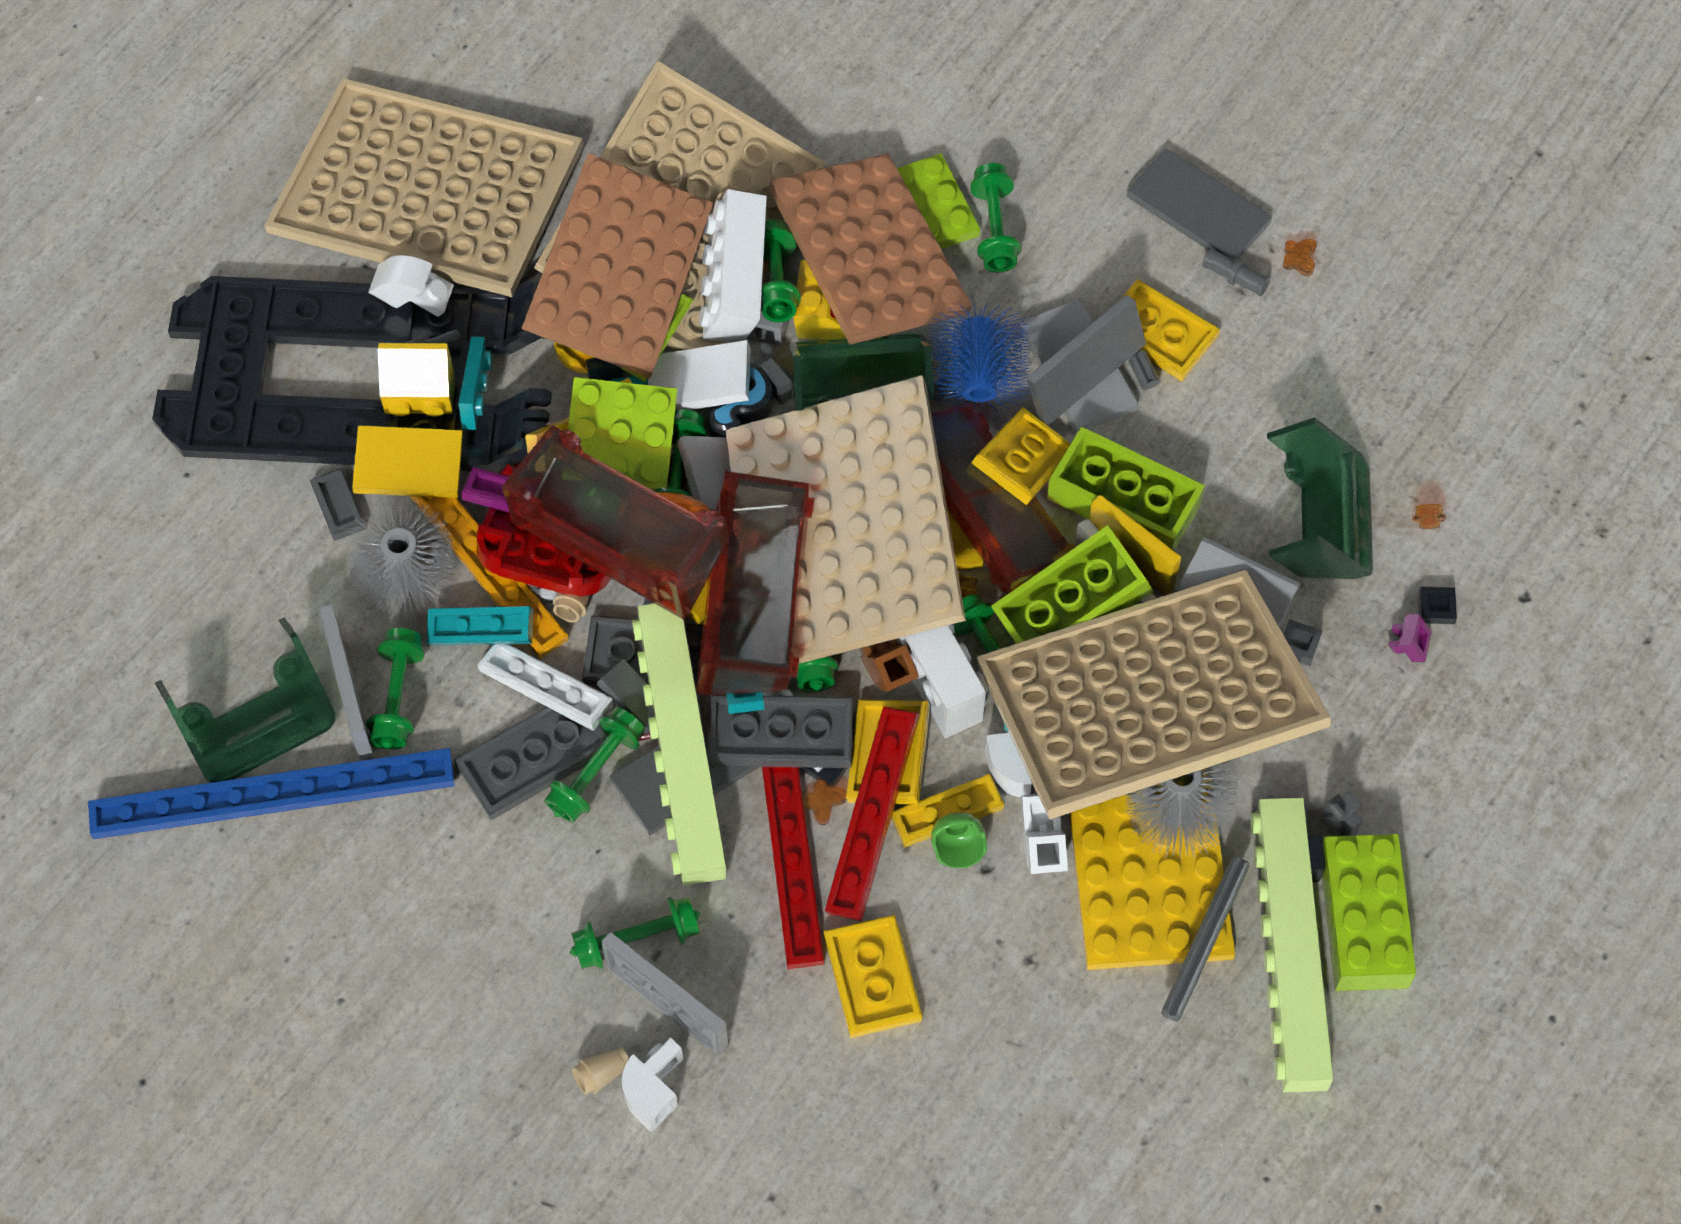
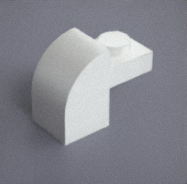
(410, 279)
(1006, 765)
(1042, 838)
(643, 1086)

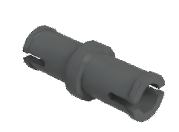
(1236, 272)

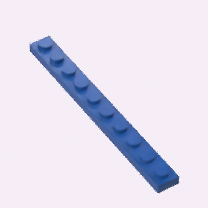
(270, 793)

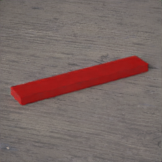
(872, 814)
(792, 867)

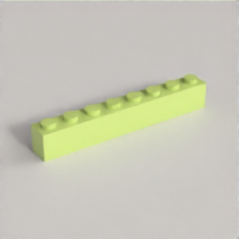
(681, 746)
(1293, 946)

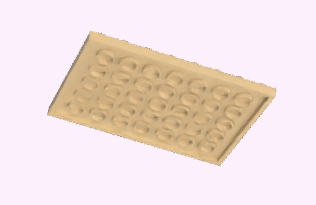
(703, 148)
(427, 184)
(879, 529)
(1151, 693)

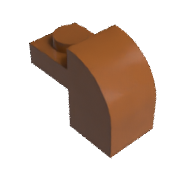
(889, 664)

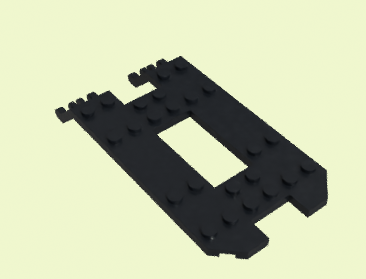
(241, 317)

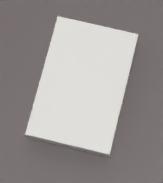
(706, 375)

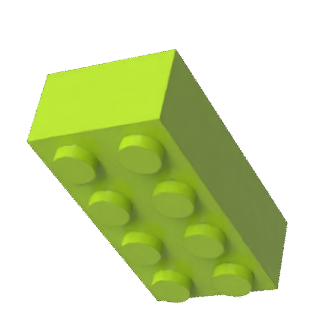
(1137, 485)
(1076, 588)
(1367, 913)

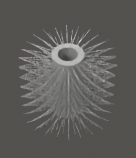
(401, 561)
(1182, 803)

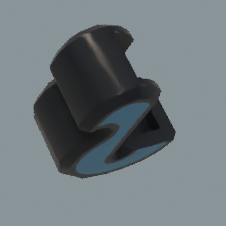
(740, 413)

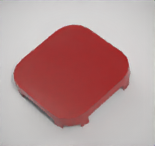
(529, 559)

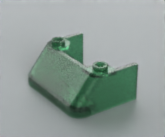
(838, 369)
(1333, 500)
(260, 727)

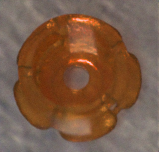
(1429, 516)

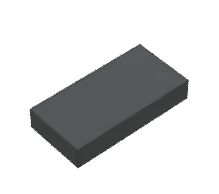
(337, 504)
(627, 693)

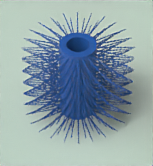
(979, 358)

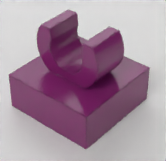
(1414, 638)

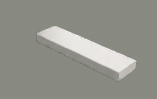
(546, 685)

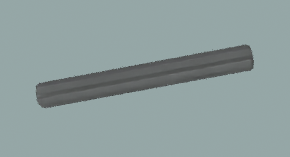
(1205, 939)

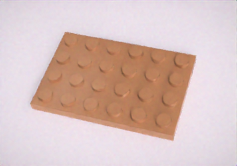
(869, 248)
(618, 266)

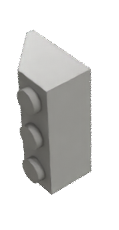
(1217, 561)

